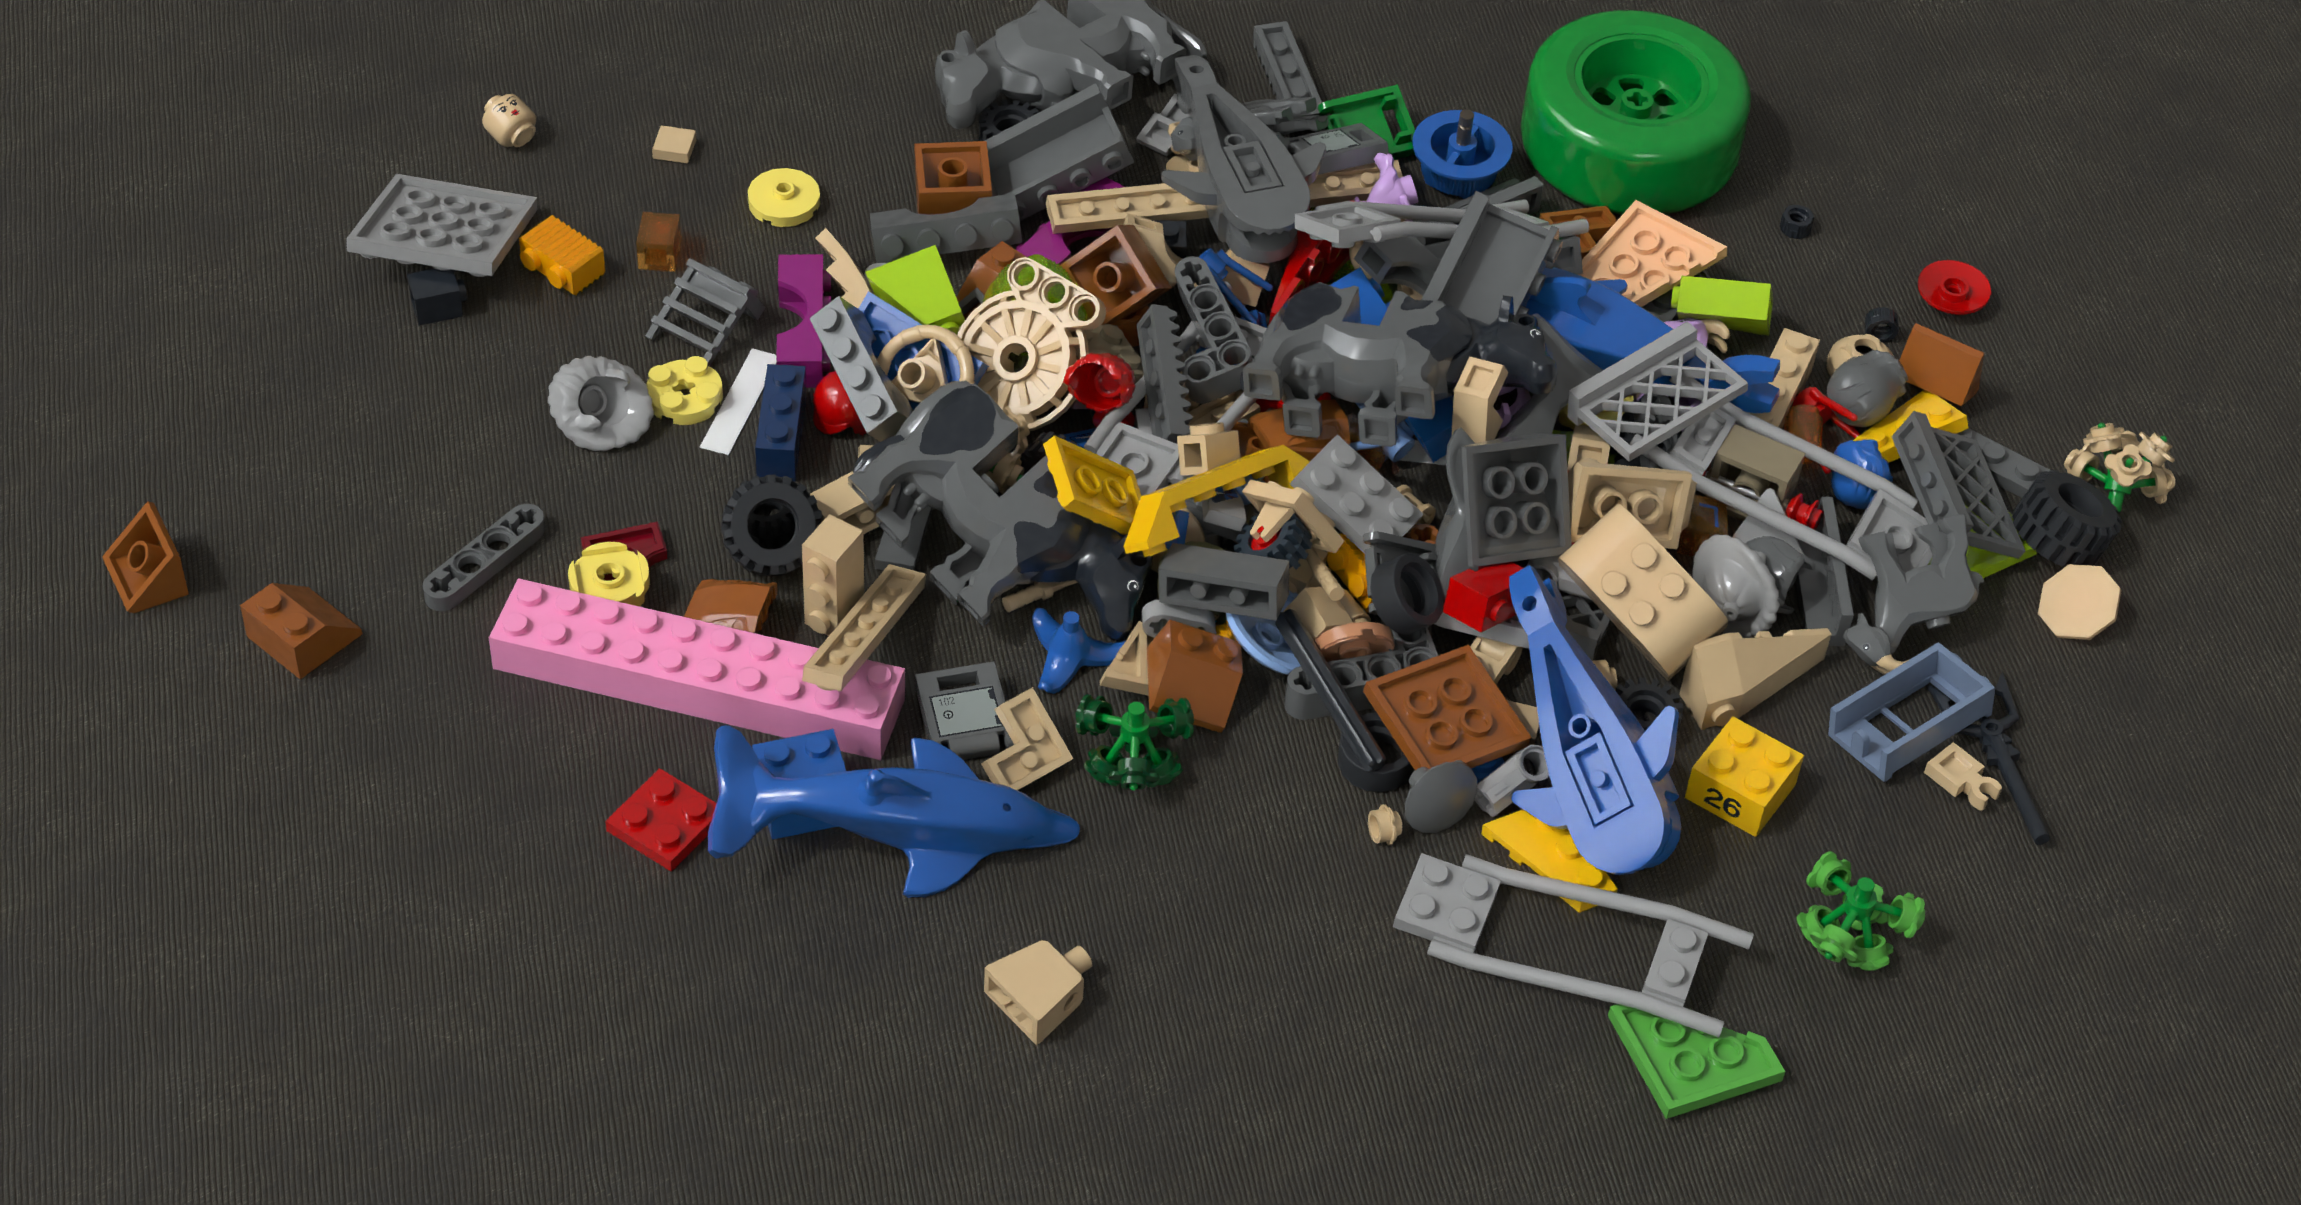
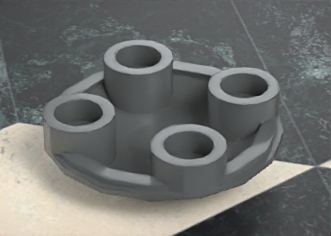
(1440, 796)

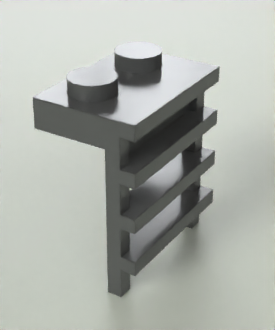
(715, 289)

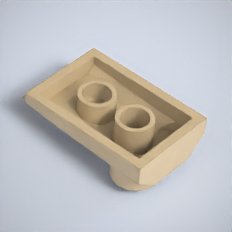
(1652, 495)

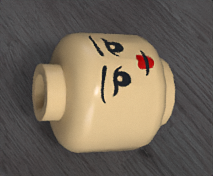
(509, 120)

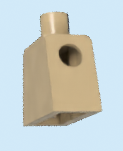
(1038, 986)

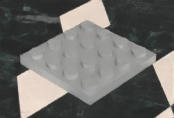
(442, 225)

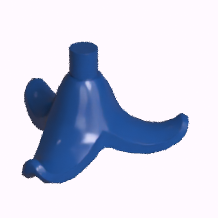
(1068, 649)

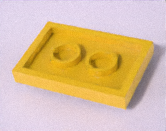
(1093, 485)

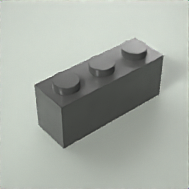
(1224, 581)

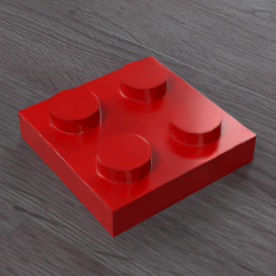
(663, 819)

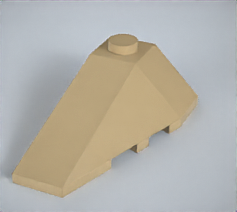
(1736, 673)

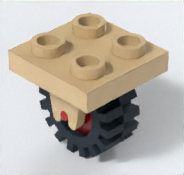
(1285, 524)

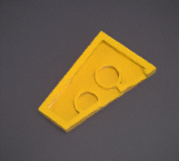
(1939, 414)
(1547, 852)

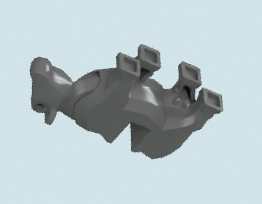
(1054, 56)

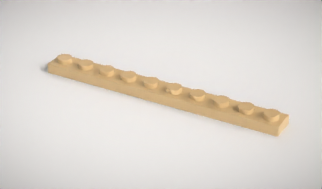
(1160, 202)

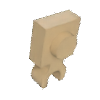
(1961, 772)

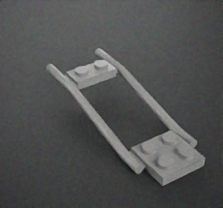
(1375, 222)
(1149, 456)
(1888, 510)
(1454, 903)

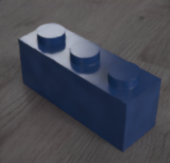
(781, 421)

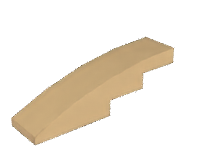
(844, 270)

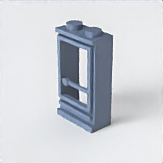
(1934, 665)

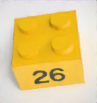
(1744, 776)

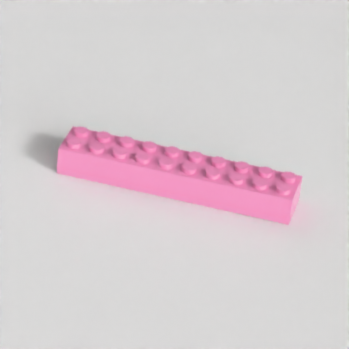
(690, 667)

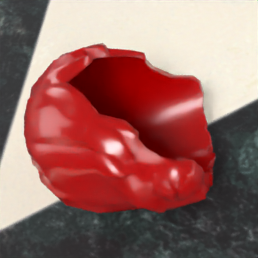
(1101, 381)

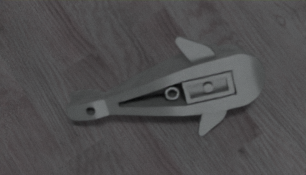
(1243, 168)

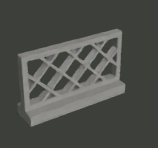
(1636, 375)

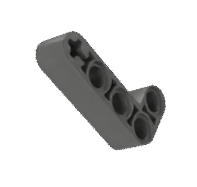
(1221, 353)
(1353, 673)

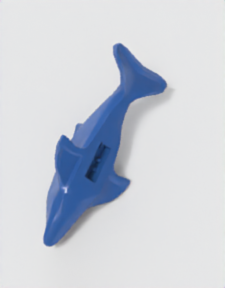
(931, 812)

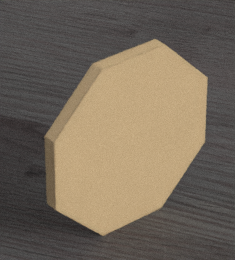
(2079, 602)

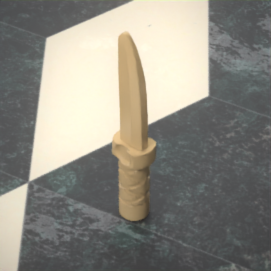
(1039, 590)

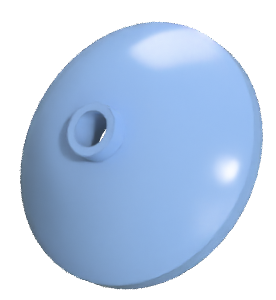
(1263, 640)

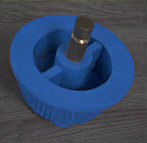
(1461, 151)

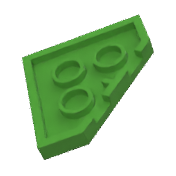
(1692, 1067)

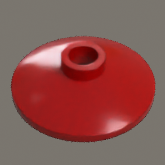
(1954, 287)

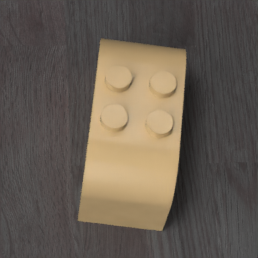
(1643, 590)

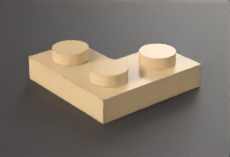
(1036, 743)

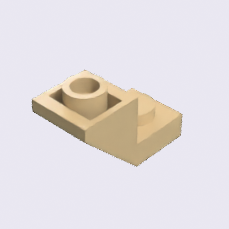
(1475, 399)
(1587, 444)

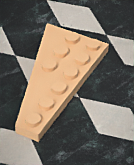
(1650, 253)

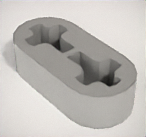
(1157, 614)

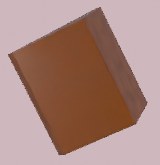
(1942, 365)
(145, 563)

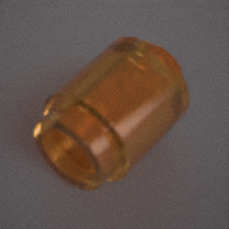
(1805, 423)

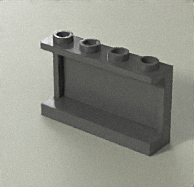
(1057, 151)
(1490, 258)

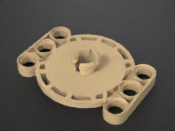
(1033, 327)

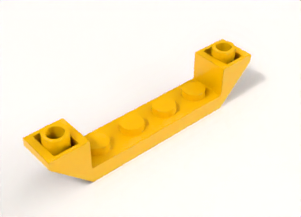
(1153, 519)

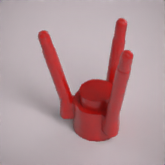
(1814, 397)

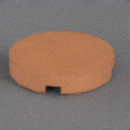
(1355, 640)

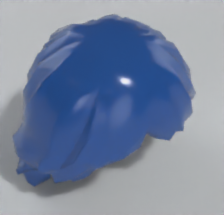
(1866, 455)

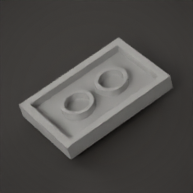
(1355, 494)

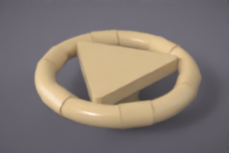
(926, 371)

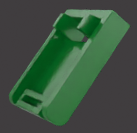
(1368, 110)

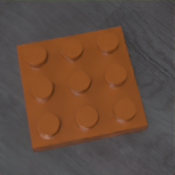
(1447, 711)

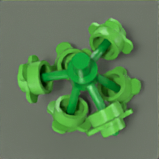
(1863, 907)

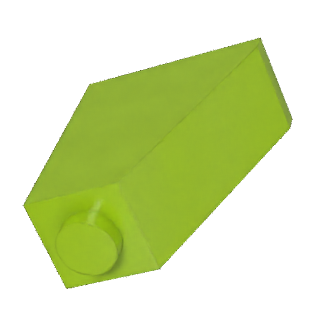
(919, 289)
(1735, 303)

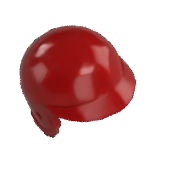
(833, 408)

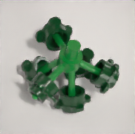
(1133, 730)

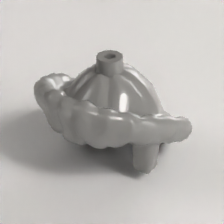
(600, 403)
(1737, 584)

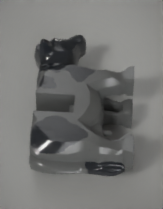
(1392, 367)
(1008, 539)

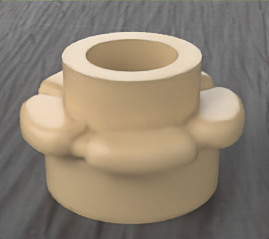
(1384, 825)

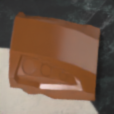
(1271, 430)
(732, 603)

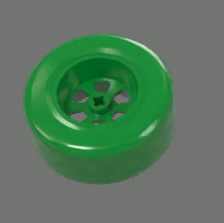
(1635, 111)

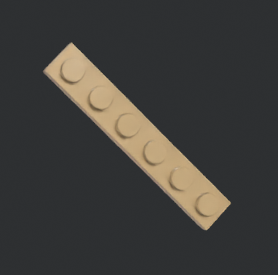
(863, 628)

